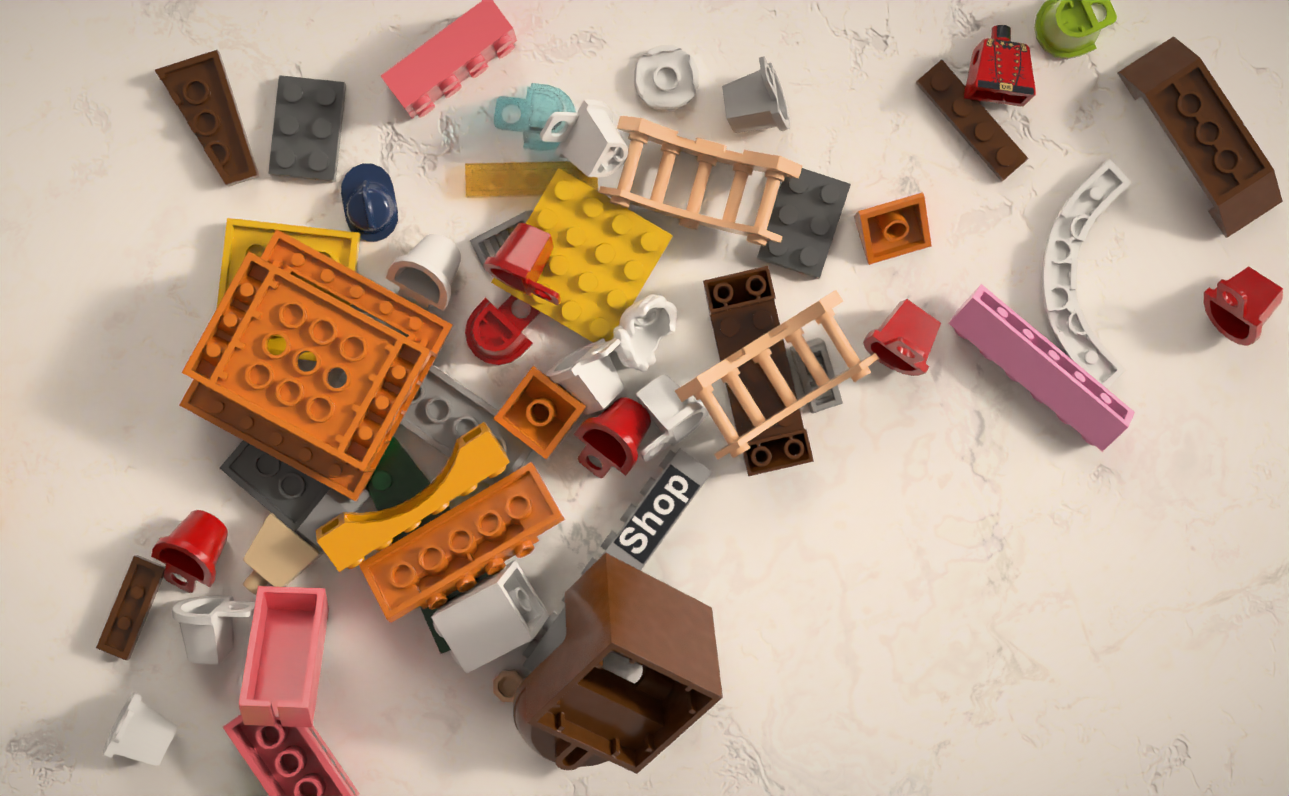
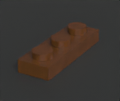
(131, 607)

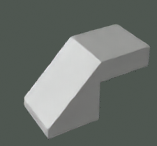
(328, 508)

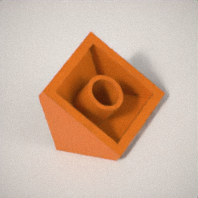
(894, 228)
(540, 412)

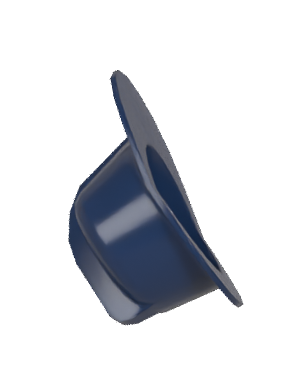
(369, 202)

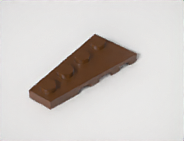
(208, 104)

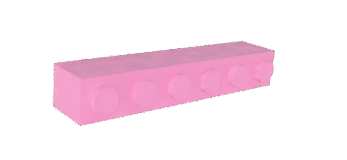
(1041, 368)

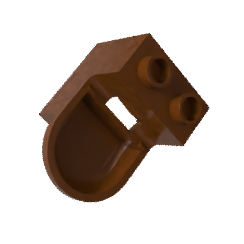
(590, 716)

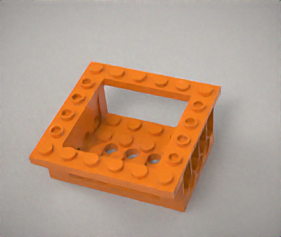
(297, 413)

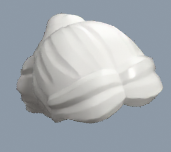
(642, 329)

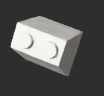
(490, 618)

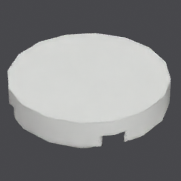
(666, 78)

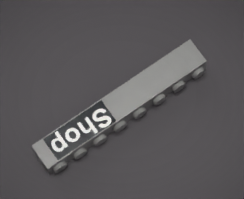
(640, 535)

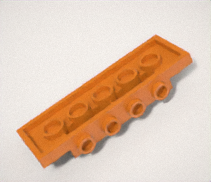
(462, 544)

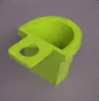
(1070, 26)

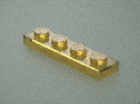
(517, 178)

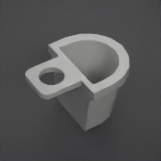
(756, 101)

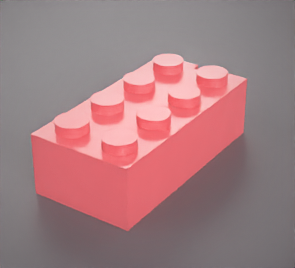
(451, 58)
(284, 656)

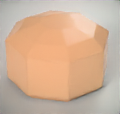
(506, 684)

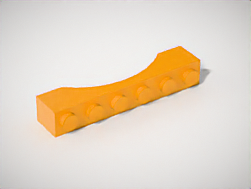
(355, 535)

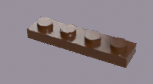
(971, 121)

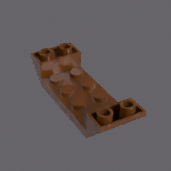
(1205, 133)
(741, 312)

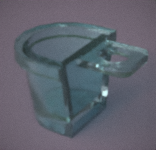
(535, 110)

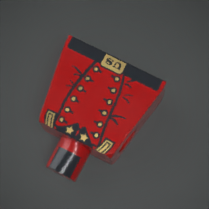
(1001, 70)

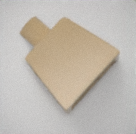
(277, 556)

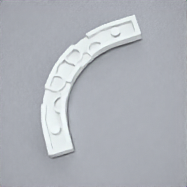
(1061, 267)

